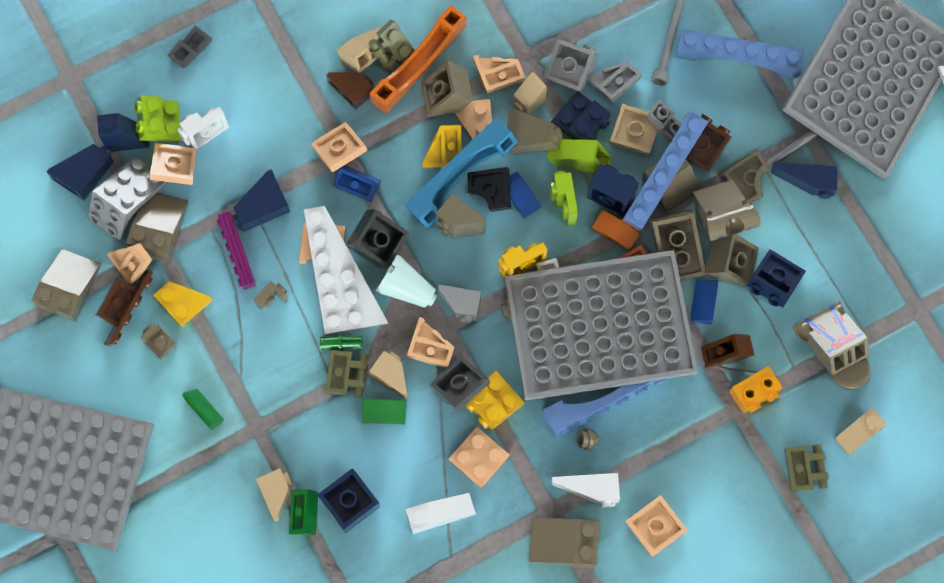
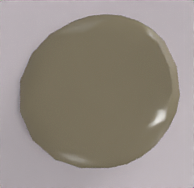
(854, 375)

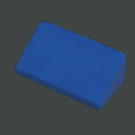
(356, 183)
(704, 301)

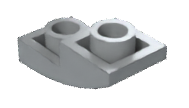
(663, 120)

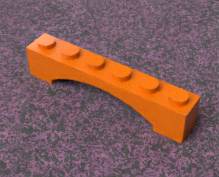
(395, 86)

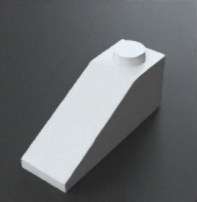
(595, 488)
(439, 512)

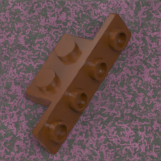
(119, 304)

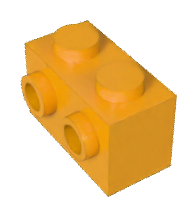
(755, 390)

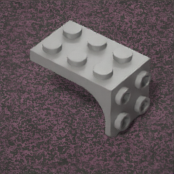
(121, 196)

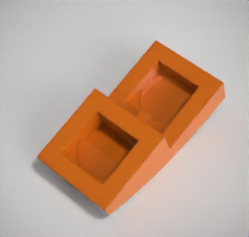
(615, 229)

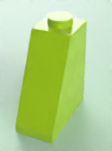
(579, 155)

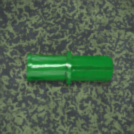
(341, 342)

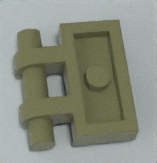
(395, 42)
(339, 373)
(800, 471)

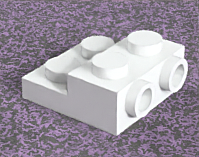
(198, 130)

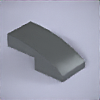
(188, 49)

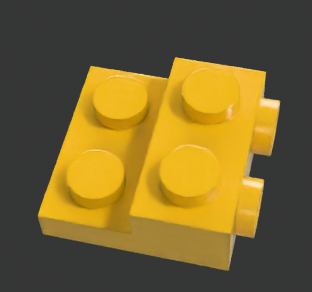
(517, 261)
(495, 402)

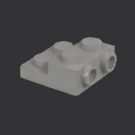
(571, 64)

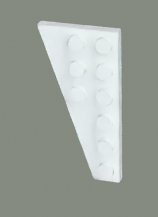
(341, 288)

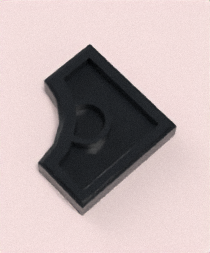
(492, 186)

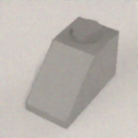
(461, 302)

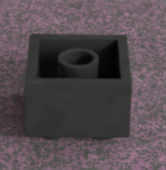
(377, 238)

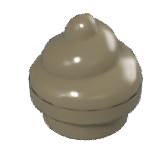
(587, 439)

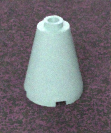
(406, 284)

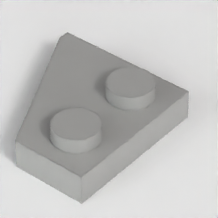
(615, 80)

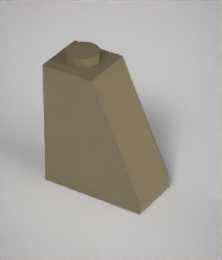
(532, 133)

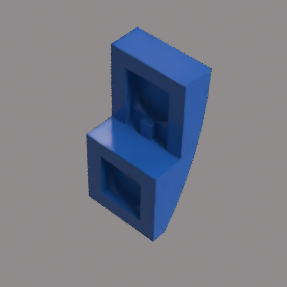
(522, 196)

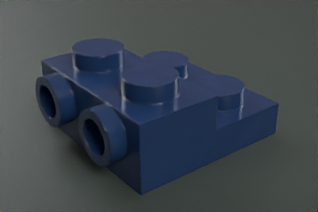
(581, 118)
(775, 278)

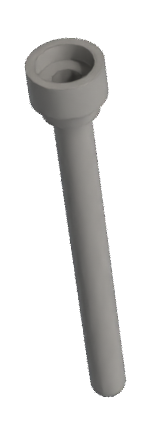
(660, 75)
(791, 148)

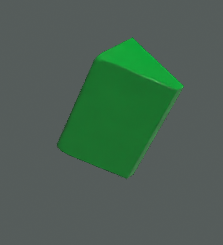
(203, 408)
(383, 411)
(303, 512)

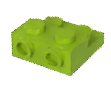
(157, 119)
(563, 194)

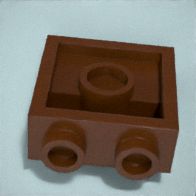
(709, 145)

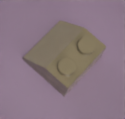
(447, 90)
(680, 188)
(459, 219)
(731, 260)

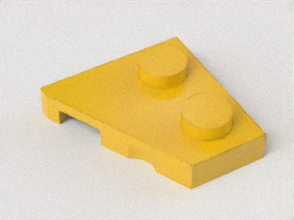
(444, 146)
(181, 302)

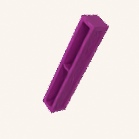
(237, 251)

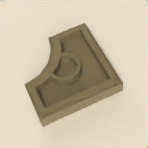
(748, 176)

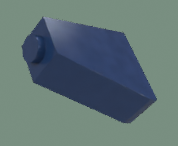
(119, 133)
(82, 170)
(260, 203)

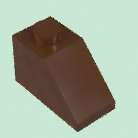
(351, 86)
(727, 350)

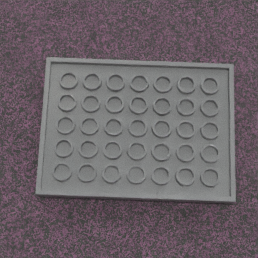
(870, 80)
(600, 325)
(68, 468)

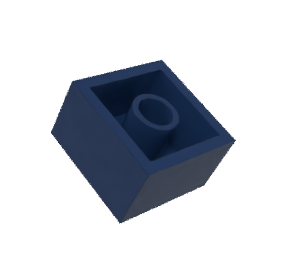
(612, 189)
(349, 500)

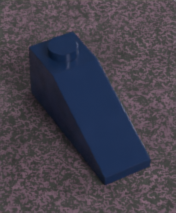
(813, 179)

